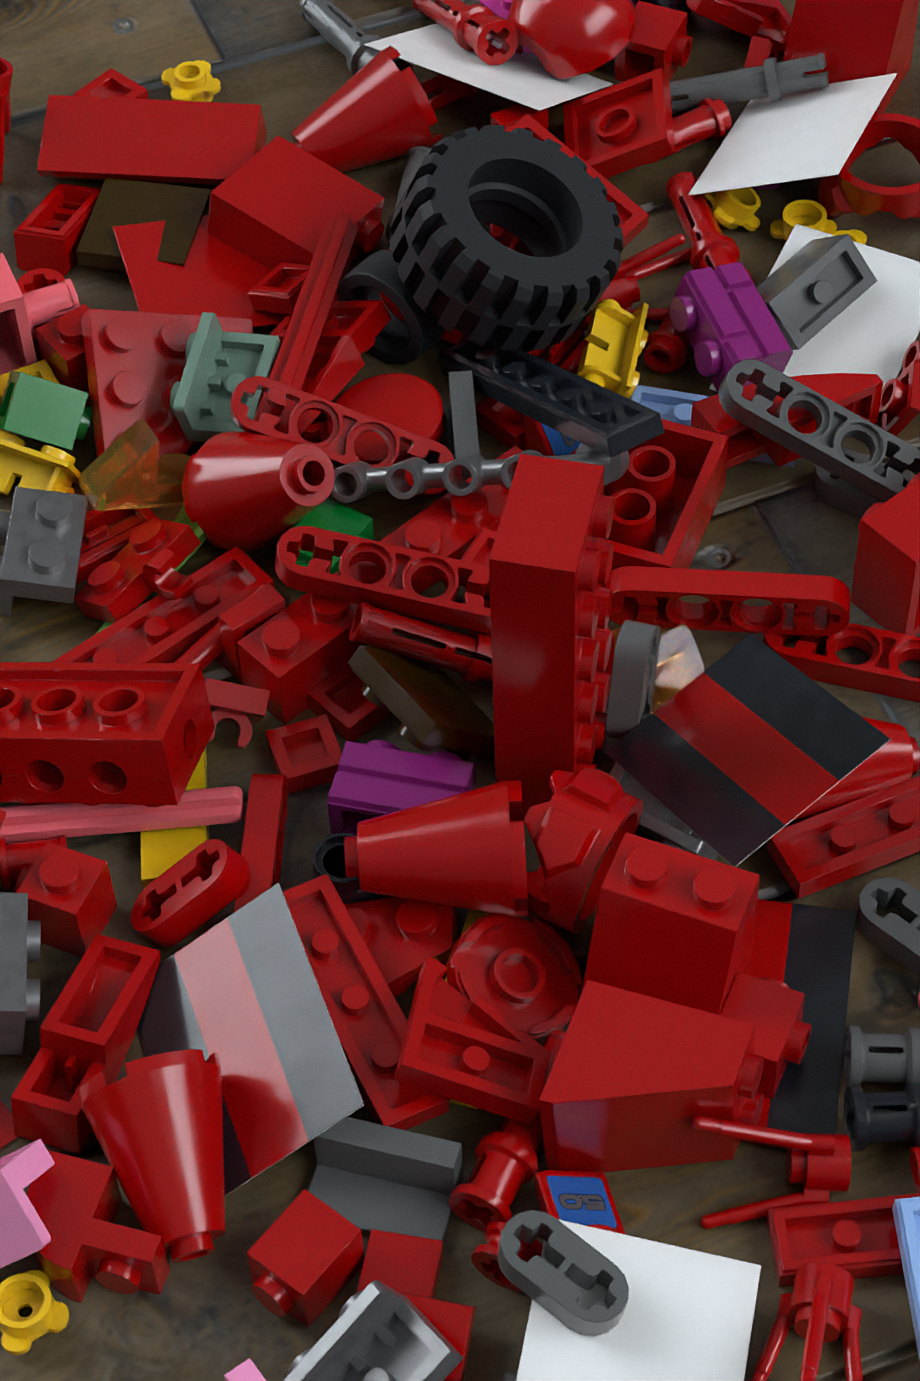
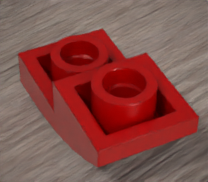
(902, 395)

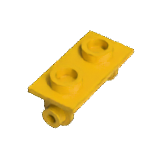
(613, 347)
(42, 470)

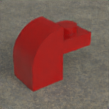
(79, 1211)

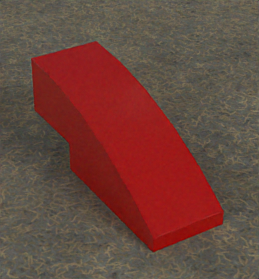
(851, 390)
(82, 1037)

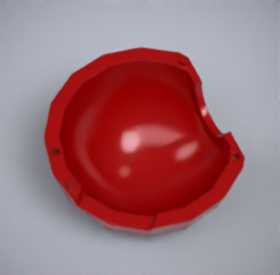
(572, 34)

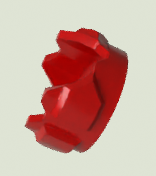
(849, 194)
(576, 844)

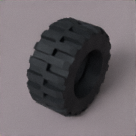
(478, 281)

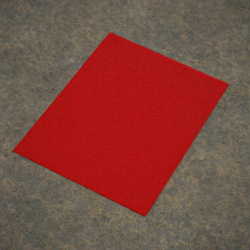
(211, 281)

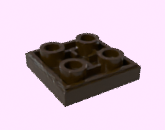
(142, 202)
(425, 702)

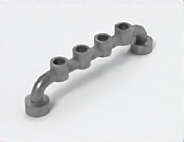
(450, 476)

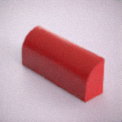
(148, 139)

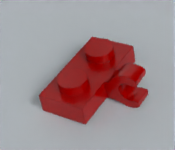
(138, 570)

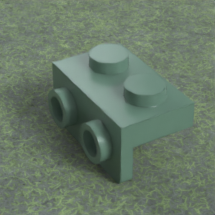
(212, 371)

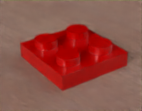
(622, 124)

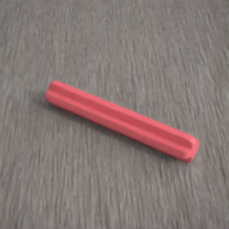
(51, 820)

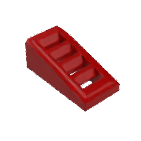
(52, 232)

